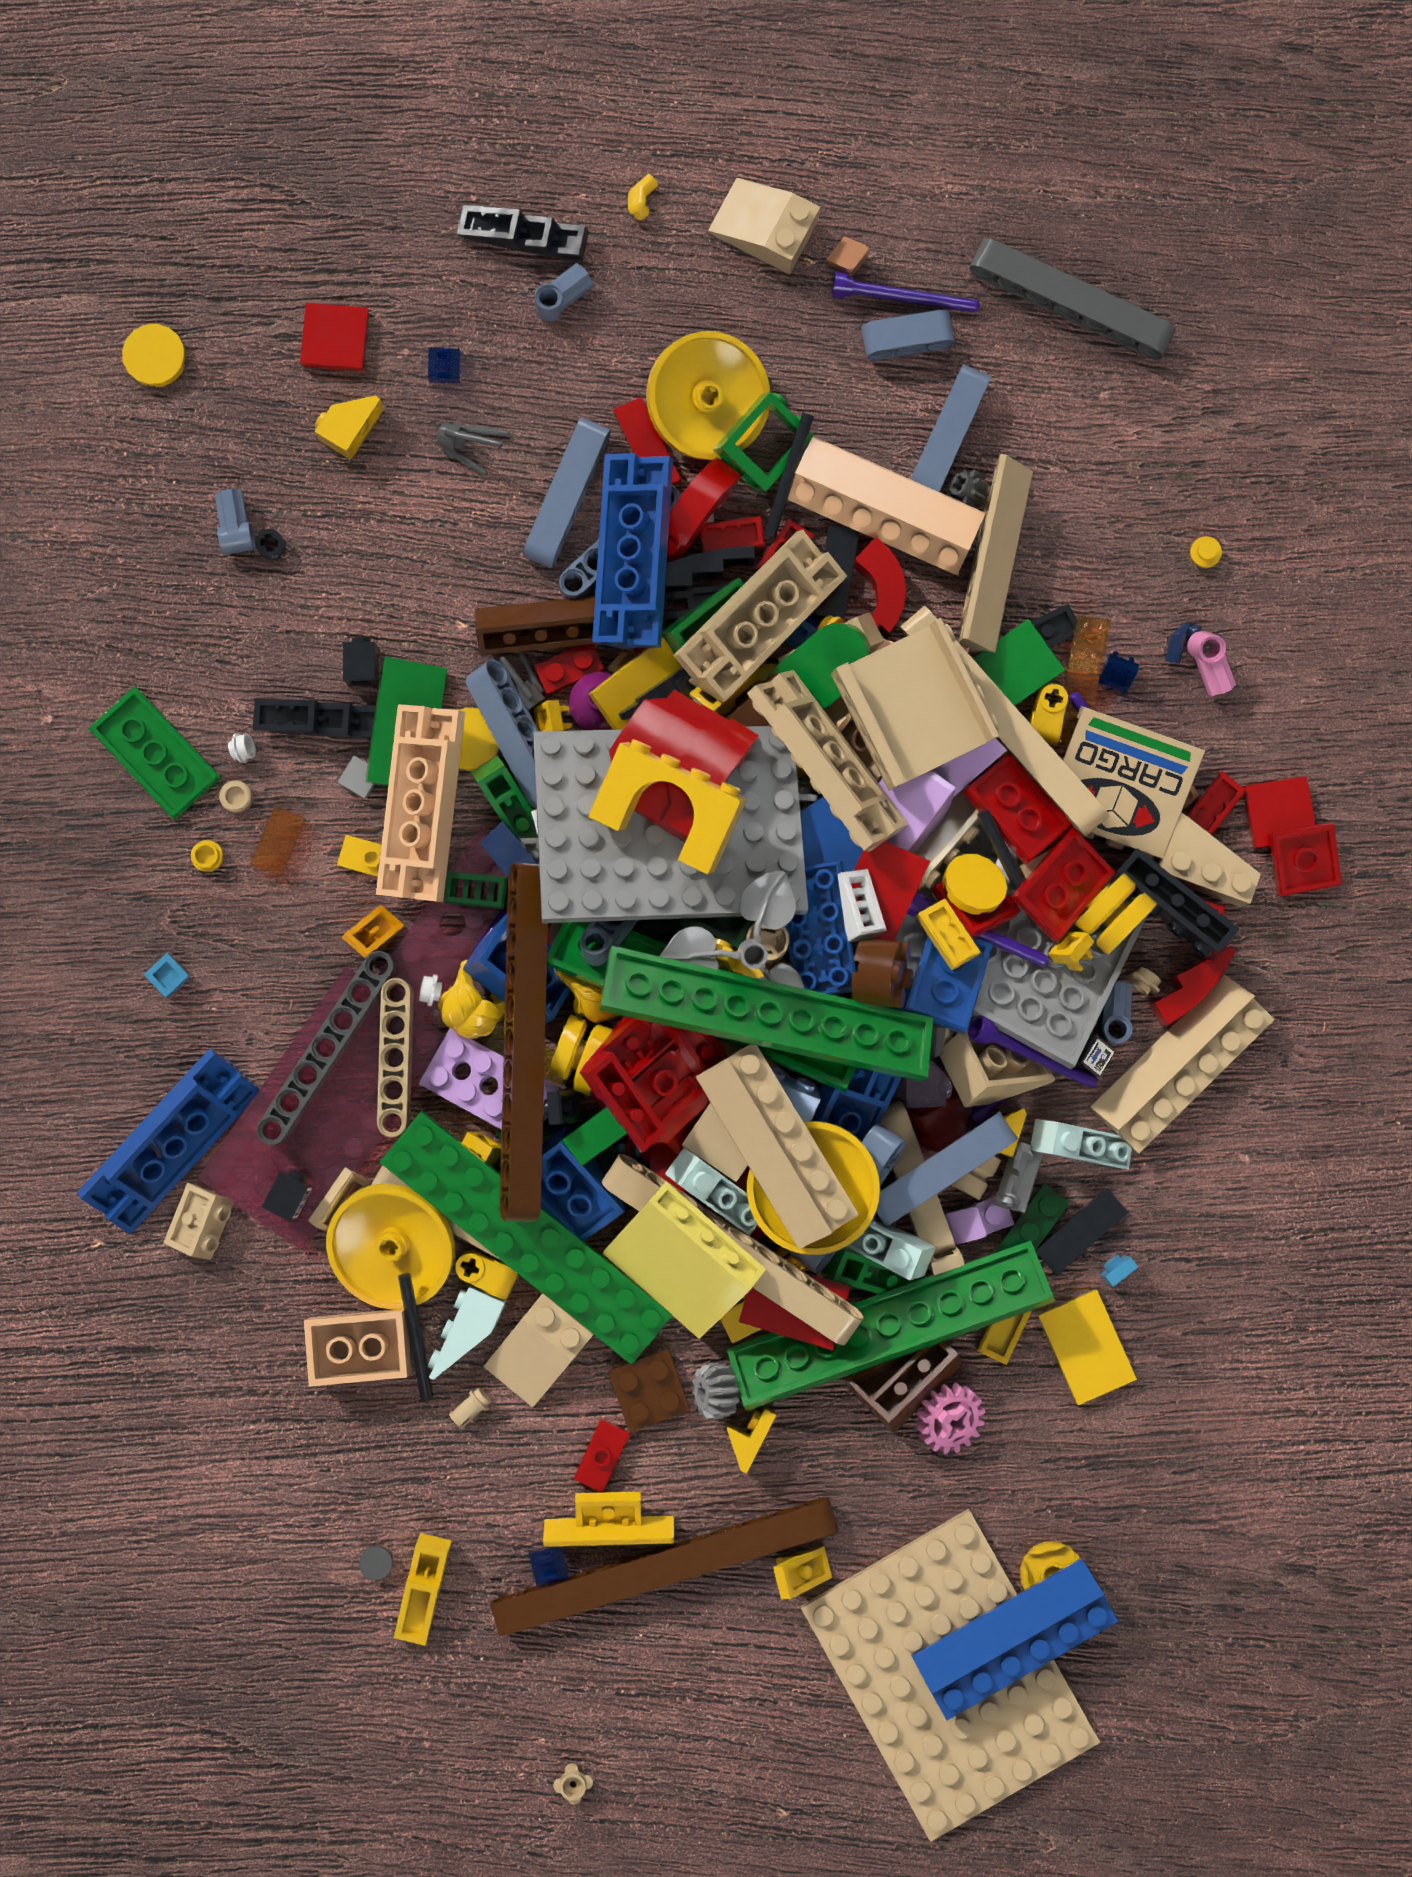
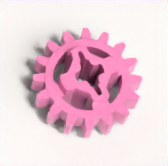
(950, 1418)

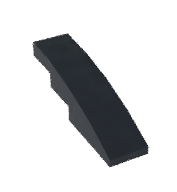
(522, 232)
(705, 566)
(313, 718)

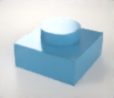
(167, 975)
(1117, 1269)

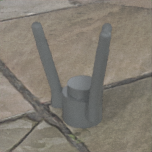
(456, 435)
(529, 693)

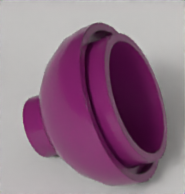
(582, 707)

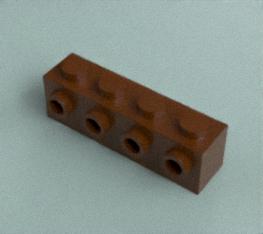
(535, 625)

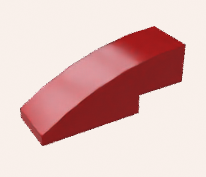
(1191, 987)

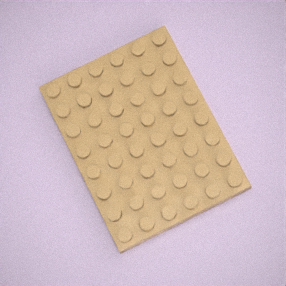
(899, 1608)

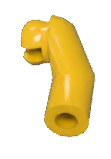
(637, 197)

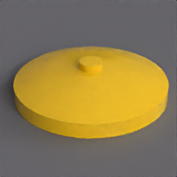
(703, 390)
(855, 1172)
(387, 1234)

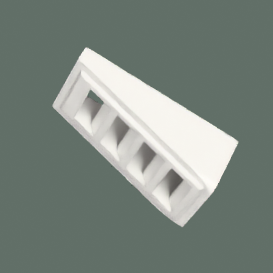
(872, 914)

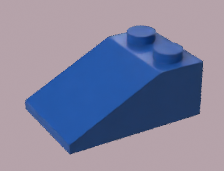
(575, 1191)

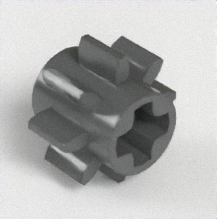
(969, 488)

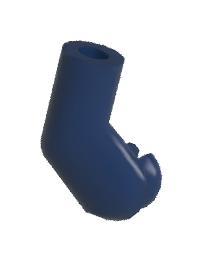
(1178, 640)

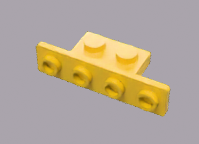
(608, 1520)

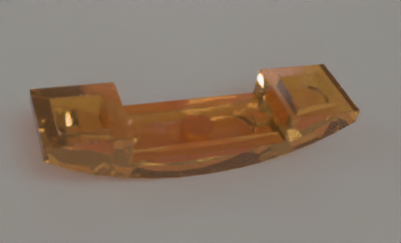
(1084, 667)

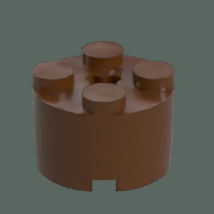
(882, 972)

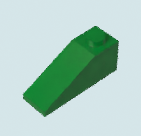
(505, 797)
(860, 1272)

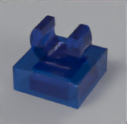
(444, 365)
(1118, 672)
(548, 1565)

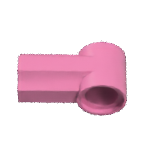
(1213, 664)

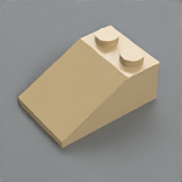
(766, 223)
(990, 1071)
(538, 1350)

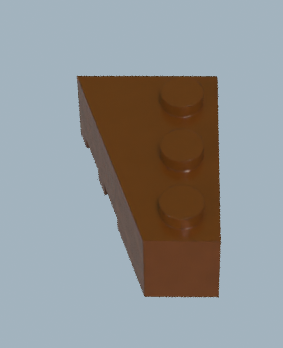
(898, 1386)

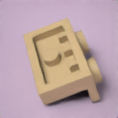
(198, 1222)

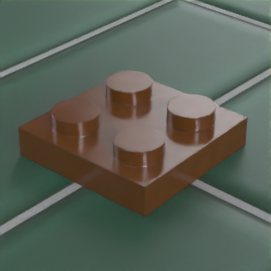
(649, 1390)

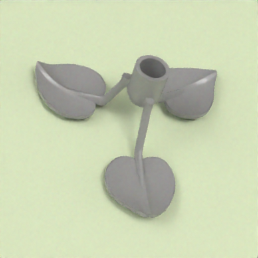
(765, 900)

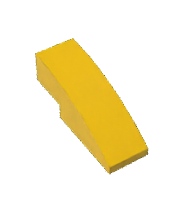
(422, 1589)

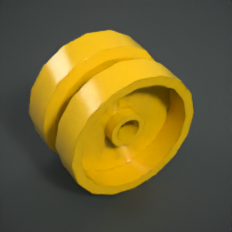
(1113, 911)
(574, 1052)

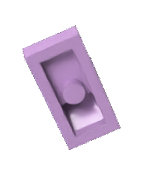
(977, 1220)

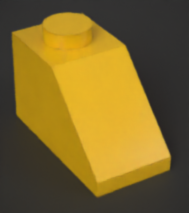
(348, 424)

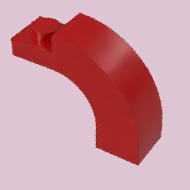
(697, 504)
(887, 579)

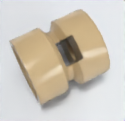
(774, 940)
(975, 1182)

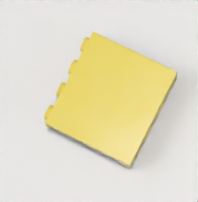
(684, 1260)

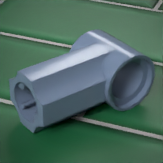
(563, 290)
(235, 531)
(1118, 1011)

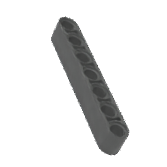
(1072, 299)
(313, 1056)

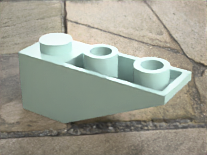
(1080, 1144)
(712, 1189)
(894, 1249)
(474, 1322)

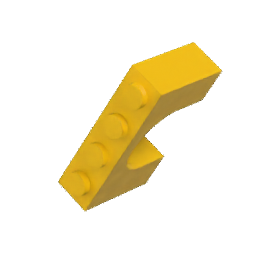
(714, 806)

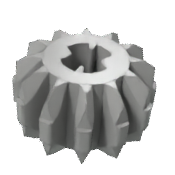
(715, 1390)

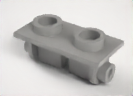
(1018, 1179)

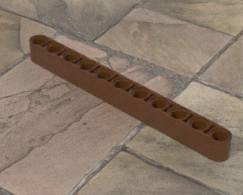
(523, 1047)
(664, 1566)

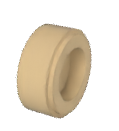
(236, 796)

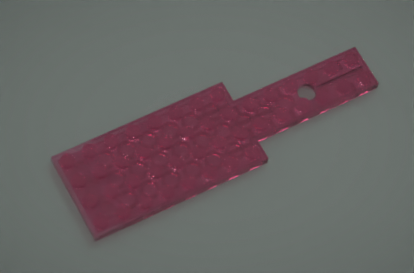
(342, 1119)

